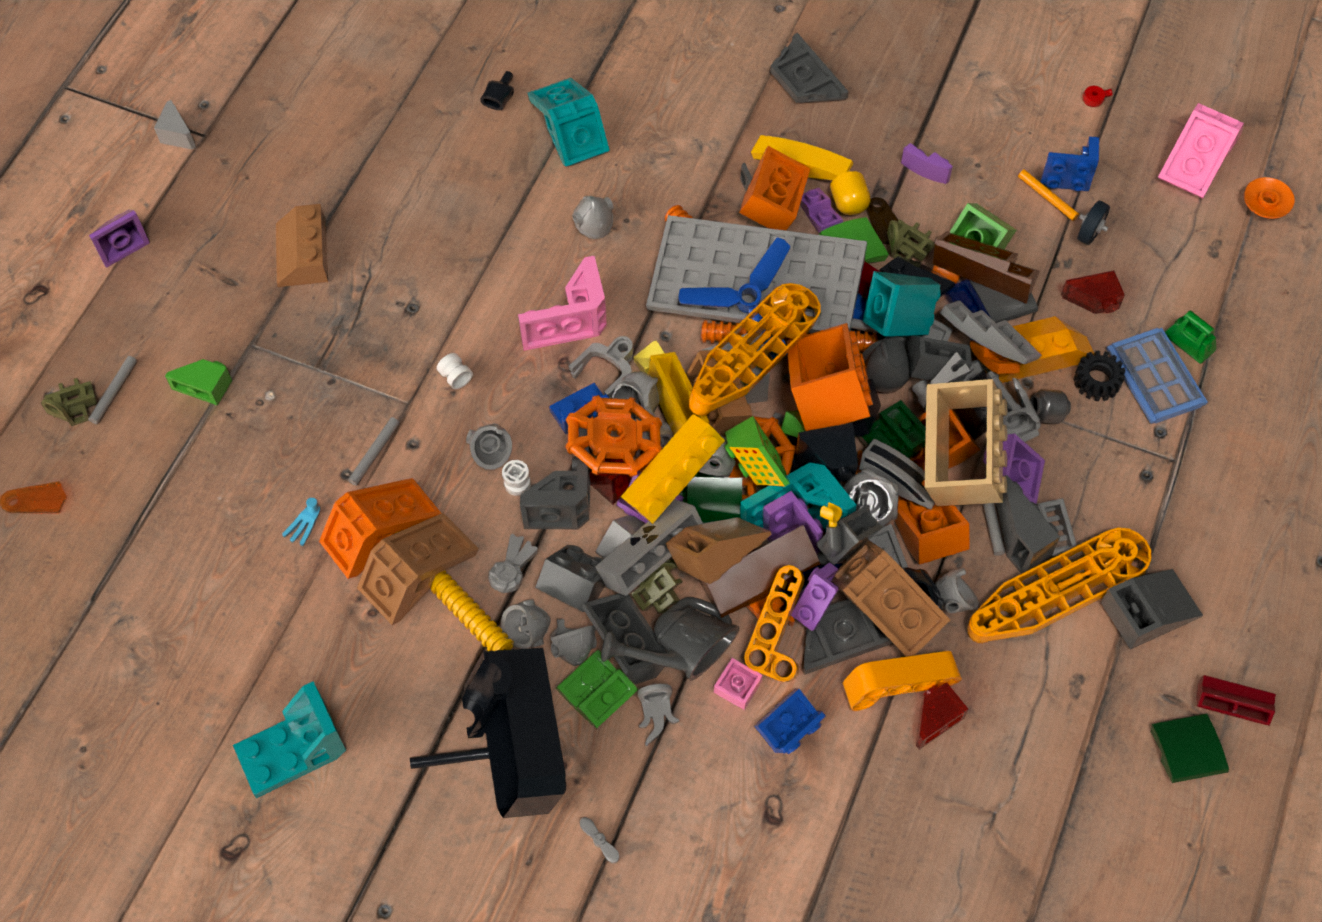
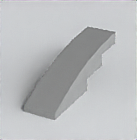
(995, 336)

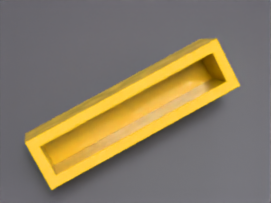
(672, 389)
(673, 468)

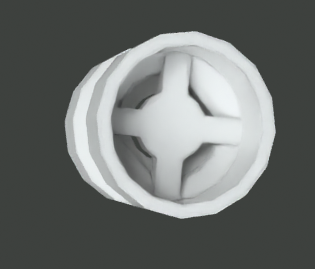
(456, 373)
(517, 483)

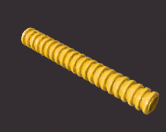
(470, 613)

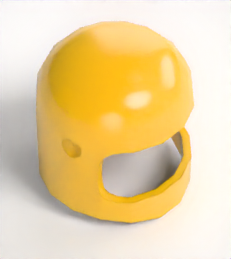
(850, 193)

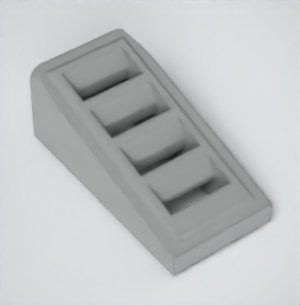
(1059, 508)

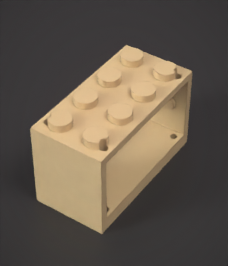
(960, 395)

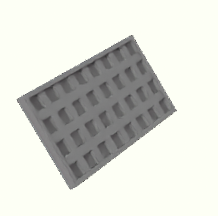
(725, 254)

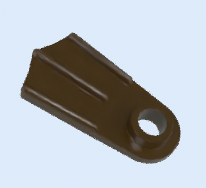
(880, 218)

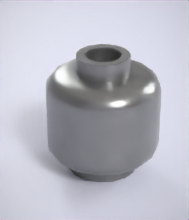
(1051, 405)

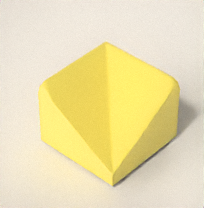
(643, 357)

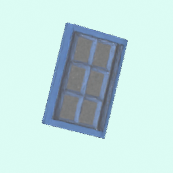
(1157, 375)

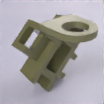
(899, 243)
(54, 404)
(652, 591)

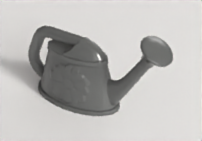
(689, 636)

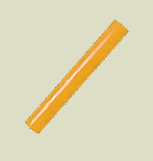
(1048, 195)

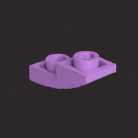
(930, 167)
(819, 210)

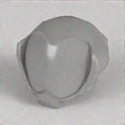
(642, 388)
(881, 498)

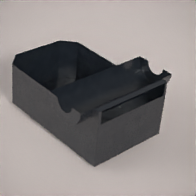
(518, 716)

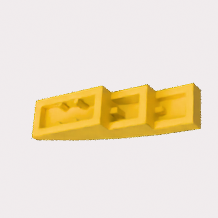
(822, 163)

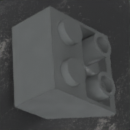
(930, 355)
(571, 577)

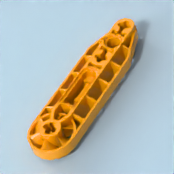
(781, 318)
(1100, 565)

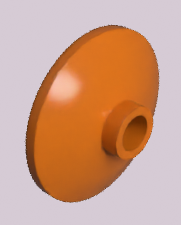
(1269, 197)

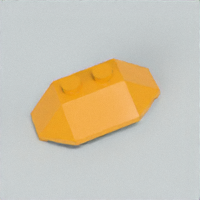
(1056, 342)

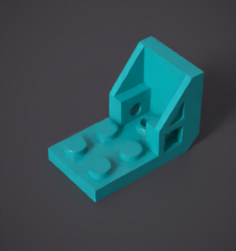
(571, 120)
(810, 483)
(292, 746)

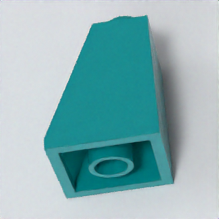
(901, 304)

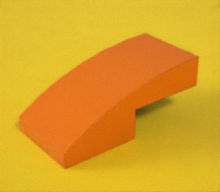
(994, 361)

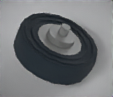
(1093, 222)

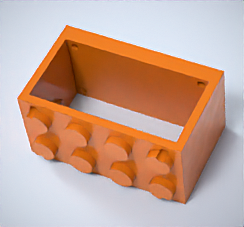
(829, 378)

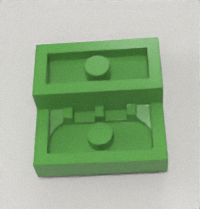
(860, 230)
(596, 689)

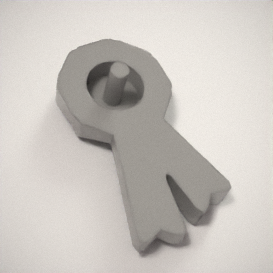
(507, 575)

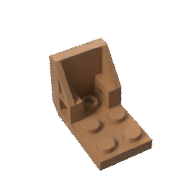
(406, 563)
(890, 598)

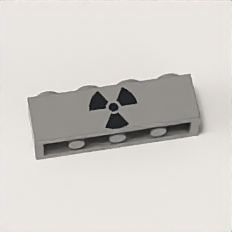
(646, 548)

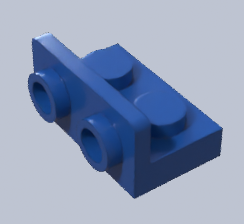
(573, 403)

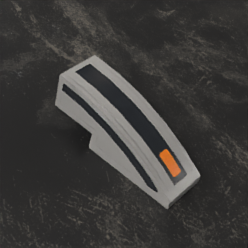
(899, 469)

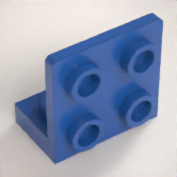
(1072, 170)

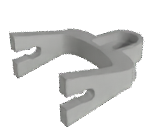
(611, 353)
(946, 375)

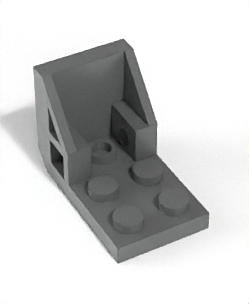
(552, 507)

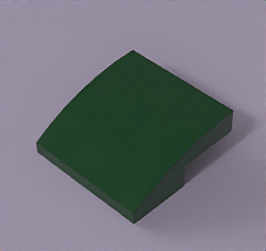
(899, 430)
(715, 497)
(1190, 748)

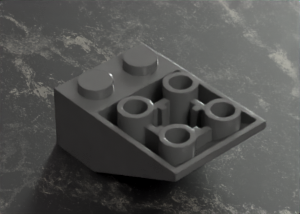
(1025, 532)
(1149, 606)

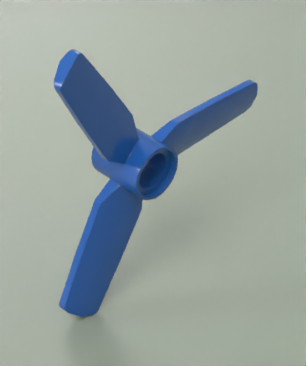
(759, 281)

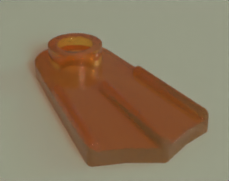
(35, 499)

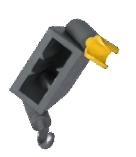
(849, 533)

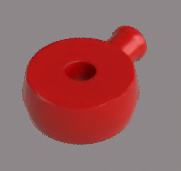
(1095, 96)

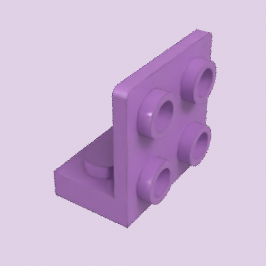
(788, 512)

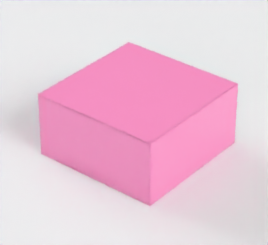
(738, 683)

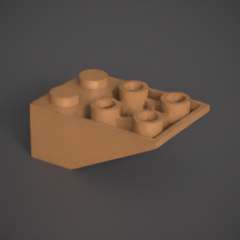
(714, 547)

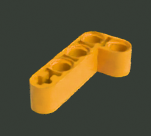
(780, 621)
(899, 676)

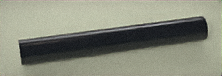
(449, 758)

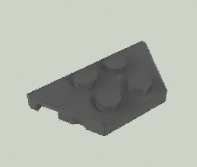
(805, 74)
(841, 636)

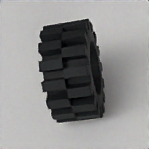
(1104, 364)

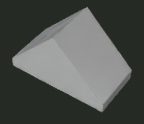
(172, 129)
(618, 533)

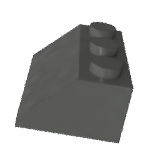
(624, 619)

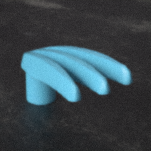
(307, 517)

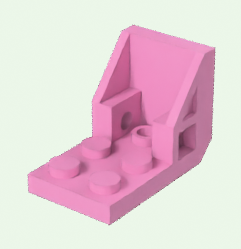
(1201, 150)
(578, 320)

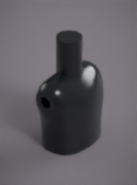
(498, 92)

